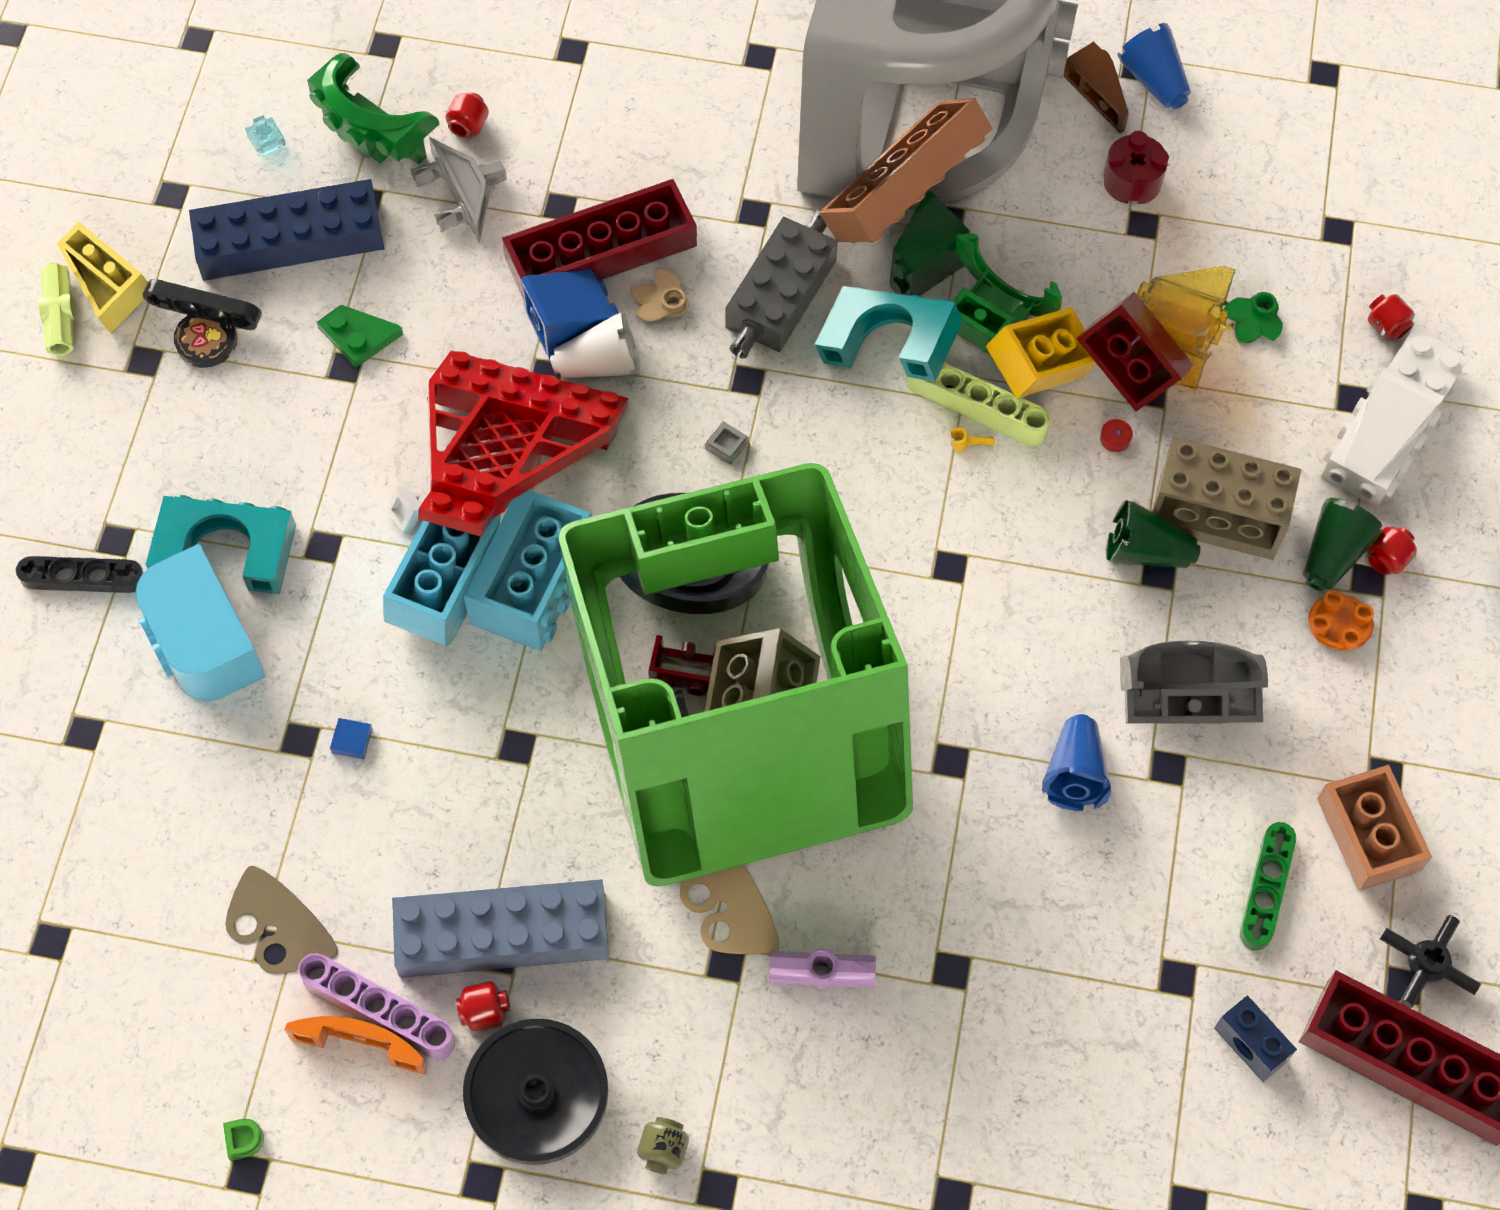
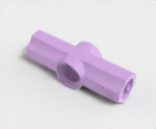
(798, 969)

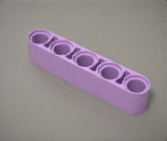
(368, 992)

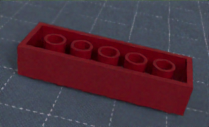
(606, 236)
(1407, 1054)

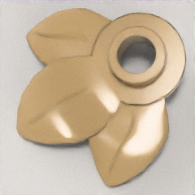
(656, 297)

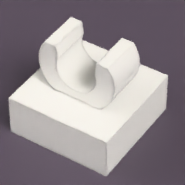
(404, 508)

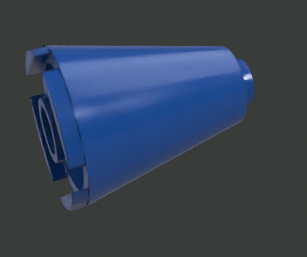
(1157, 65)
(1078, 767)

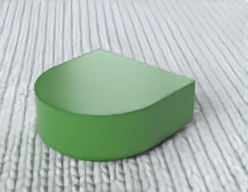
(242, 1138)

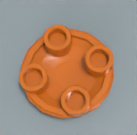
(1341, 621)

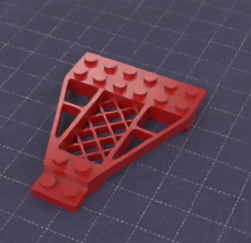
(522, 403)

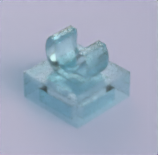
(264, 135)

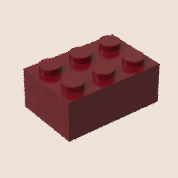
(1135, 351)

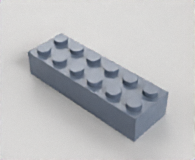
(500, 928)

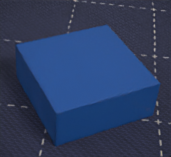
(351, 738)

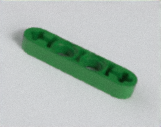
(1271, 886)

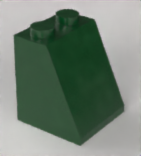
(926, 248)

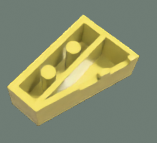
(105, 277)

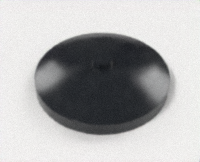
(535, 1091)

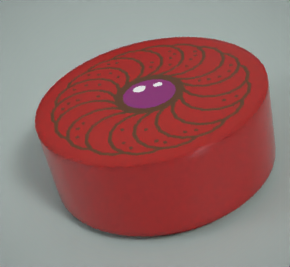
(1116, 435)

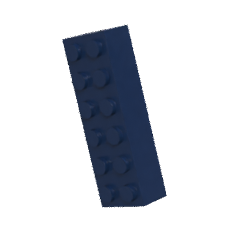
(286, 229)

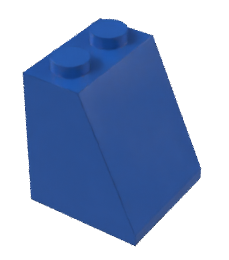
(565, 305)

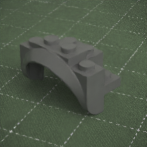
(1193, 684)

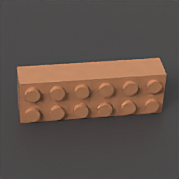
(906, 171)

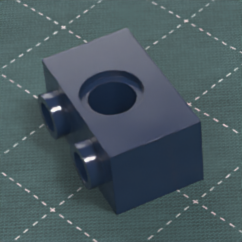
(1255, 1038)

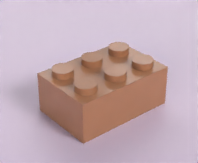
(1374, 827)

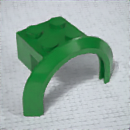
(992, 301)

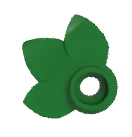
(1253, 321)

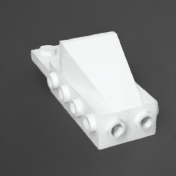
(1393, 419)

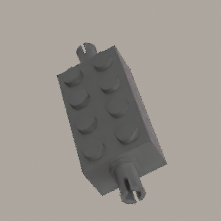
(780, 284)

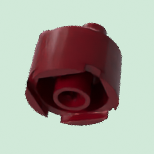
(1135, 168)

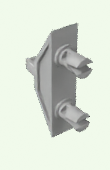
(467, 182)

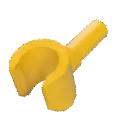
(961, 445)

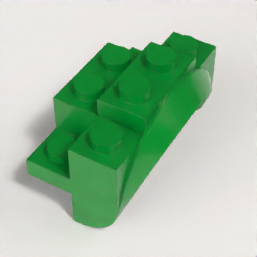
(362, 121)

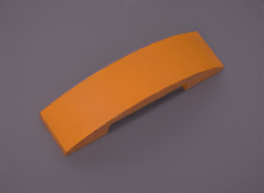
(316, 1030)

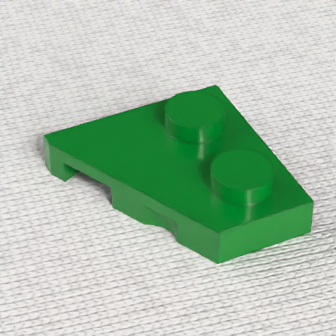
(358, 333)

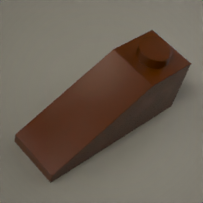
(1096, 79)

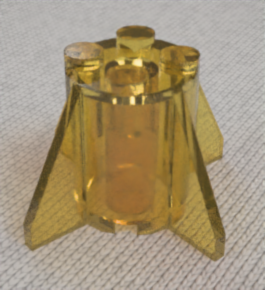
(1191, 311)

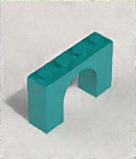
(863, 310)
(270, 531)

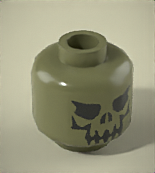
(663, 1145)

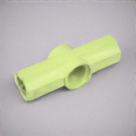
(57, 309)

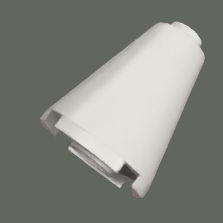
(598, 352)

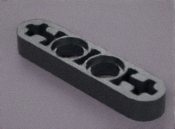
(202, 304)
(81, 570)

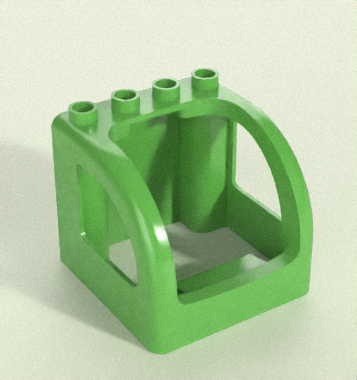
(766, 769)

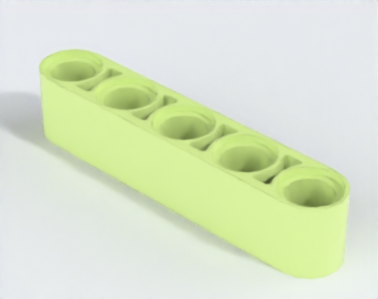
(986, 411)

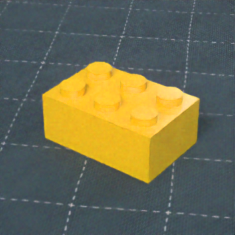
(1041, 352)

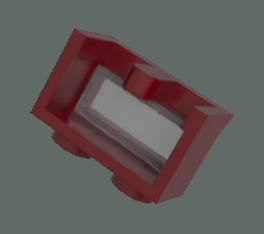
(681, 667)

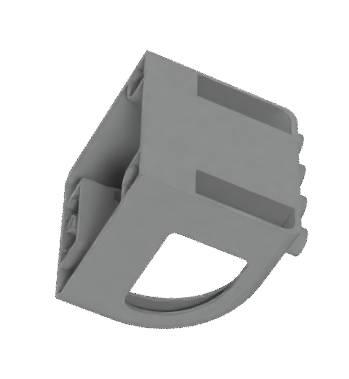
(868, 48)

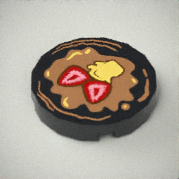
(204, 341)

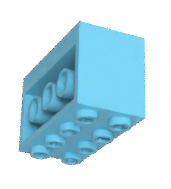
(522, 574)

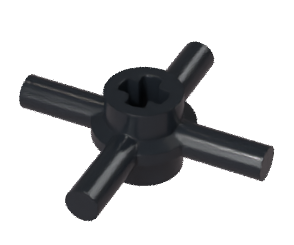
(1421, 969)

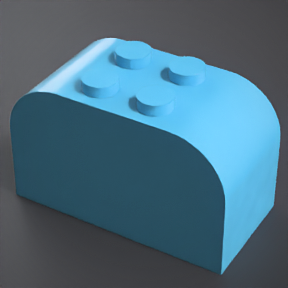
(432, 579)
(195, 627)

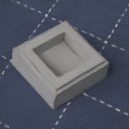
(726, 442)

